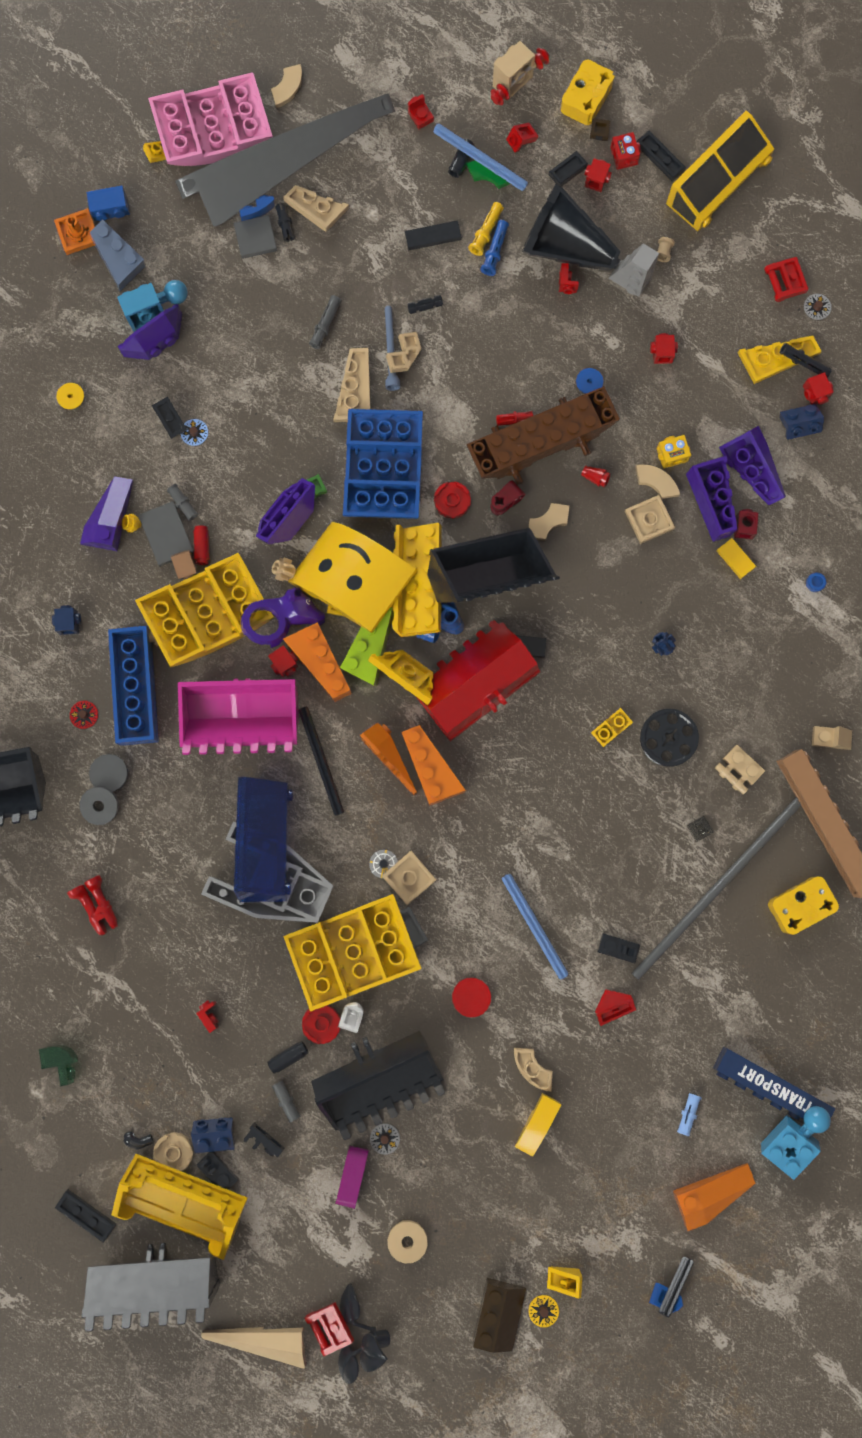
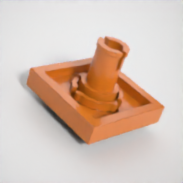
(75, 227)

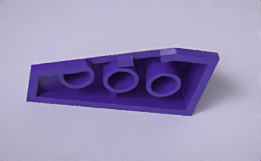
(754, 463)
(105, 523)

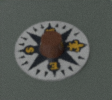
(817, 306)
(384, 1139)

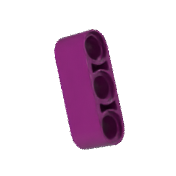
(352, 1177)

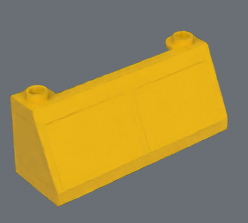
(180, 1202)

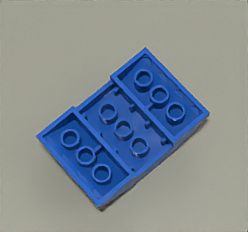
(383, 463)

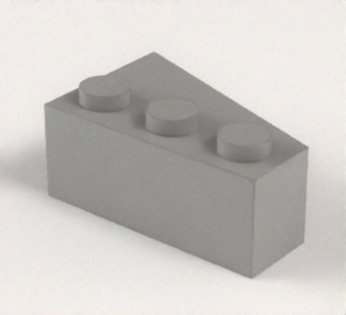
(636, 270)

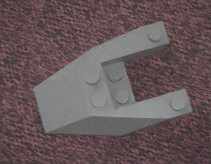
(304, 904)

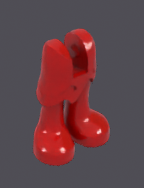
(95, 914)

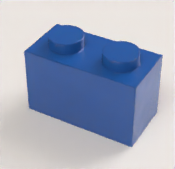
(108, 203)

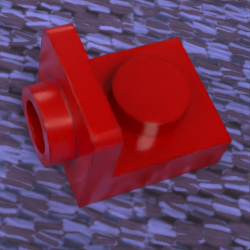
(420, 112)
(521, 135)
(565, 283)
(208, 1019)

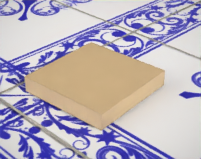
(649, 519)
(409, 877)

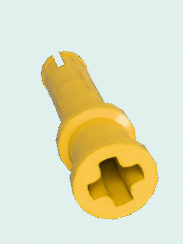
(482, 235)

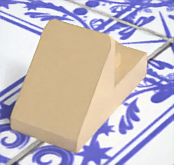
(832, 737)

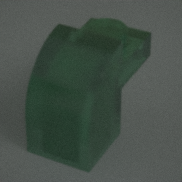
(61, 1057)

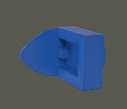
(658, 1295)

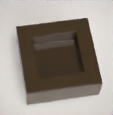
(600, 129)

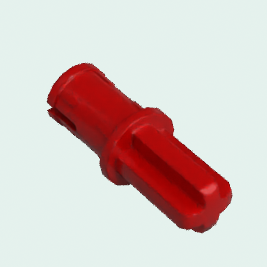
(508, 419)

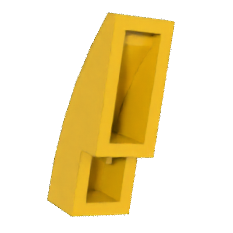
(538, 1124)

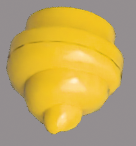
(131, 523)

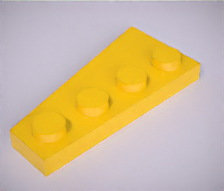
(767, 360)

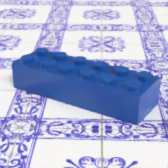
(133, 686)

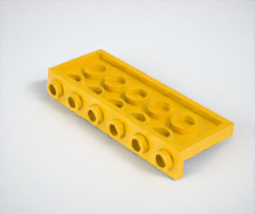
(416, 607)

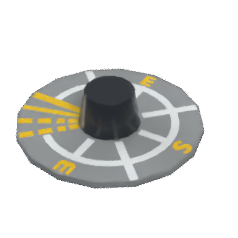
(381, 862)

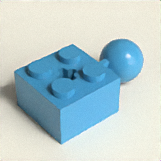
(144, 304)
(794, 1146)

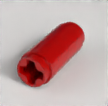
(201, 545)

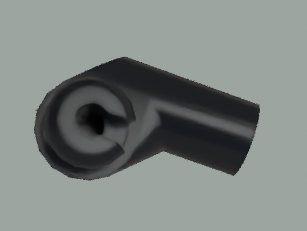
(137, 1143)

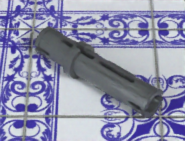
(322, 327)

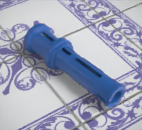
(493, 254)

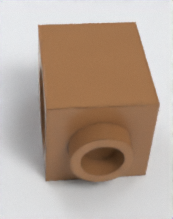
(184, 564)

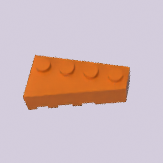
(317, 657)
(433, 772)

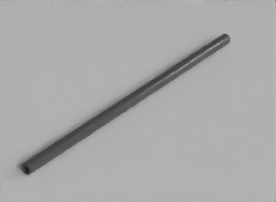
(716, 889)

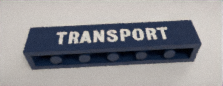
(766, 1084)

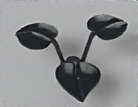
(371, 1353)

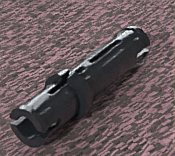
(801, 358)

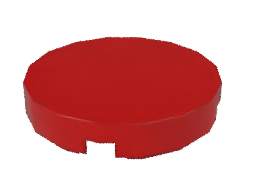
(452, 500)
(471, 997)
(321, 1024)

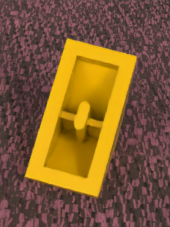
(565, 1281)

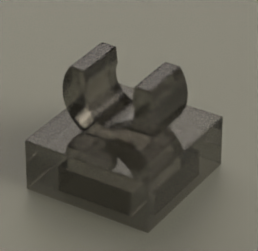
(700, 828)

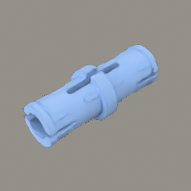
(689, 1114)

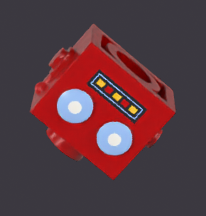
(625, 150)

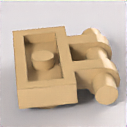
(743, 765)

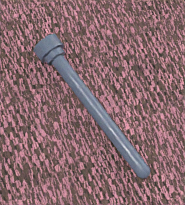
(392, 382)

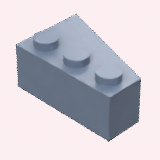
(117, 255)

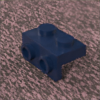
(802, 421)
(213, 1135)

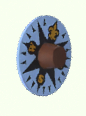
(196, 432)

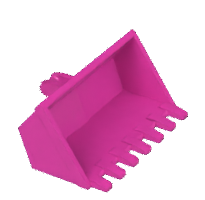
(238, 715)

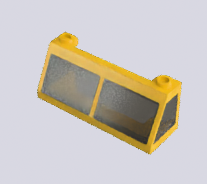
(720, 171)

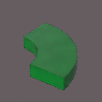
(480, 172)

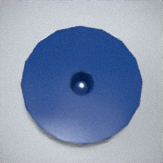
(589, 380)

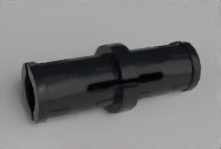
(285, 222)

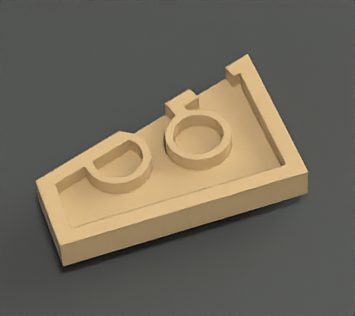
(319, 210)

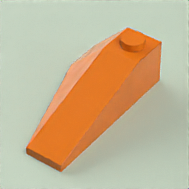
(382, 745)
(709, 1197)

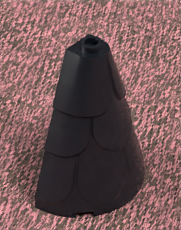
(569, 235)

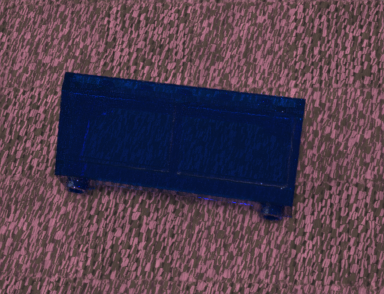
(261, 840)

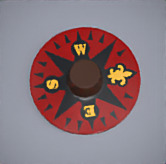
(83, 714)

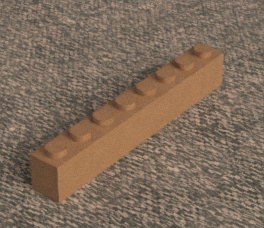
(824, 817)

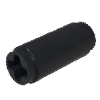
(459, 162)
(288, 1057)

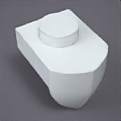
(351, 1017)

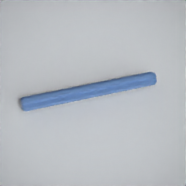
(480, 157)
(535, 927)

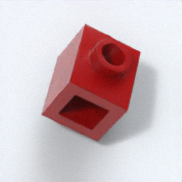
(597, 175)
(664, 348)
(818, 389)
(283, 662)

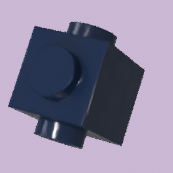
(66, 620)

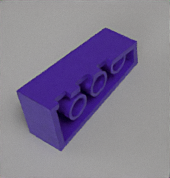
(713, 495)

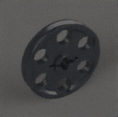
(678, 737)

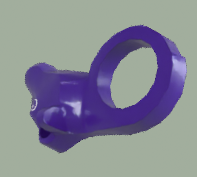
(289, 610)

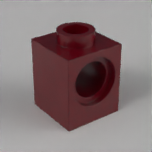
(743, 531)

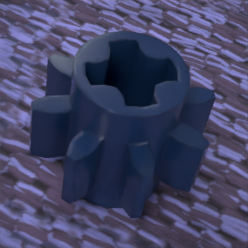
(663, 643)

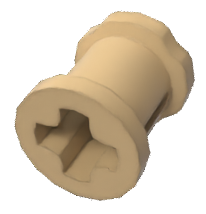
(664, 249)

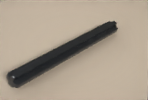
(321, 761)

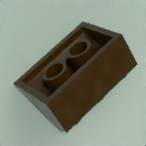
(498, 1316)

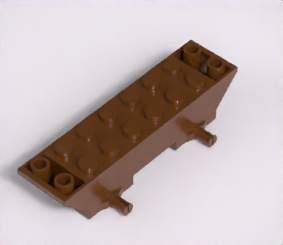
(551, 431)

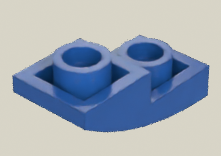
(263, 205)

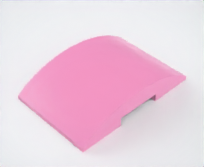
(210, 121)

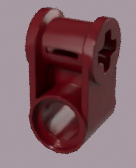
(508, 496)

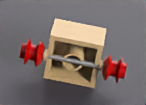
(515, 70)

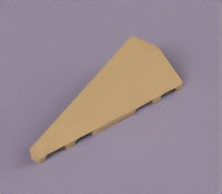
(277, 1344)

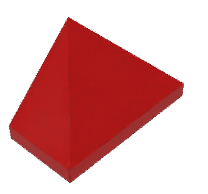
(613, 1006)

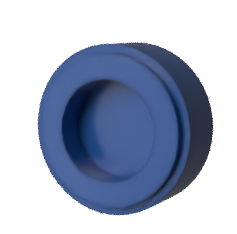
(816, 582)

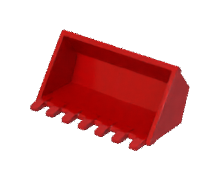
(479, 679)

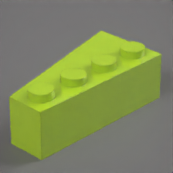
(364, 646)

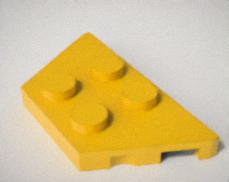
(406, 672)

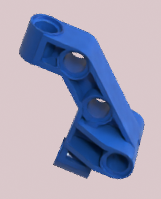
(450, 622)

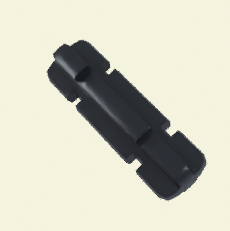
(425, 304)

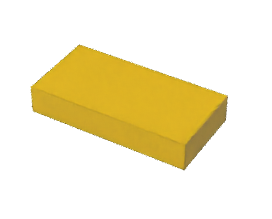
(736, 558)

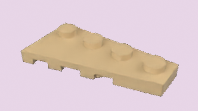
(355, 385)

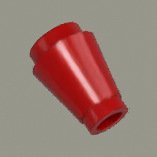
(596, 475)

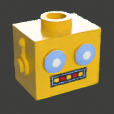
(673, 451)

